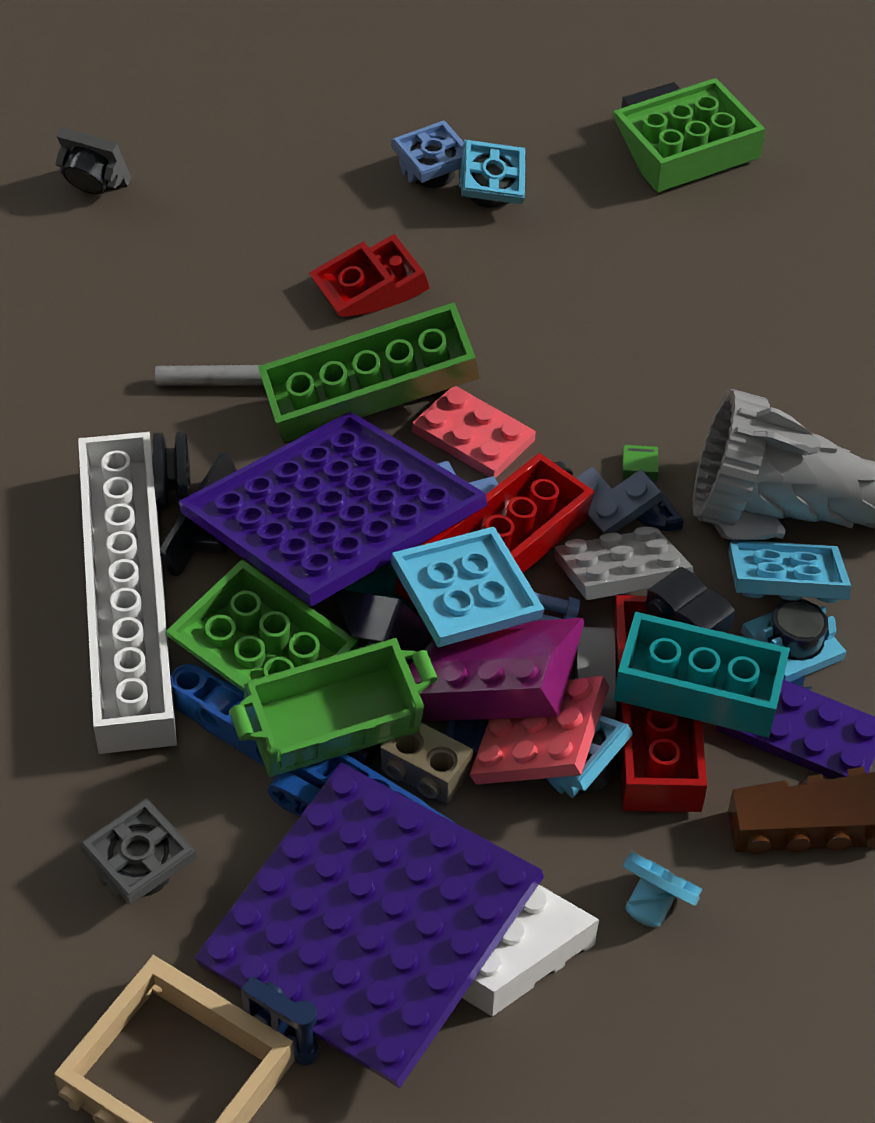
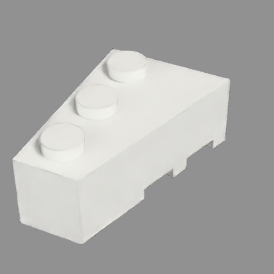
(536, 943)

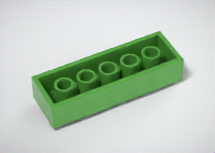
(369, 371)

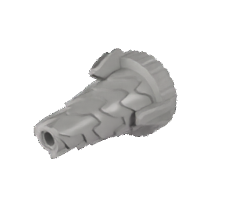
(771, 467)

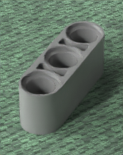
(597, 658)

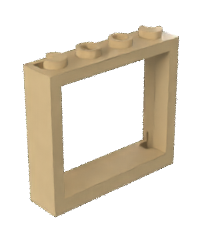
(200, 1003)

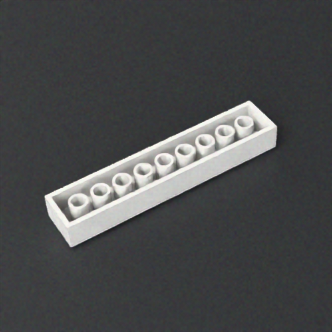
(125, 595)

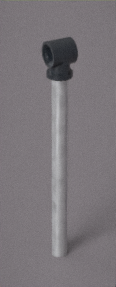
(214, 376)

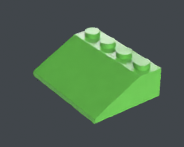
(689, 134)
(255, 628)

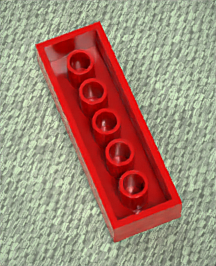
(529, 510)
(666, 754)

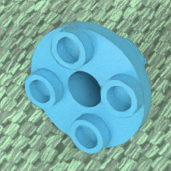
(656, 891)

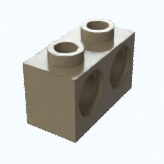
(430, 753)

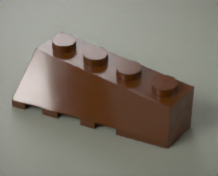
(805, 815)

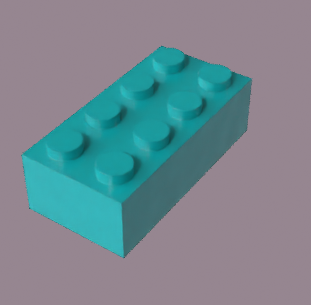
(701, 674)

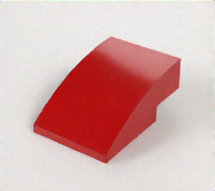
(370, 278)

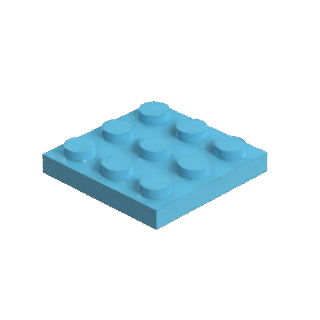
(788, 570)
(466, 586)

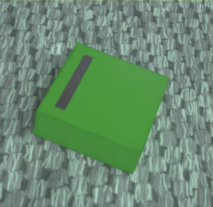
(638, 458)

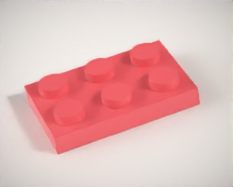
(473, 432)

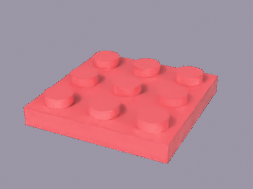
(543, 745)

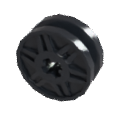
(171, 468)

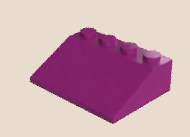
(502, 673)

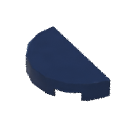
(662, 516)

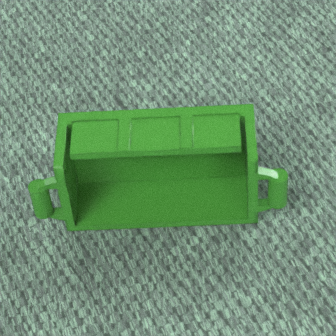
(333, 706)

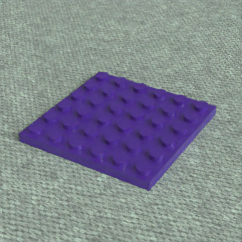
(332, 506)
(372, 919)

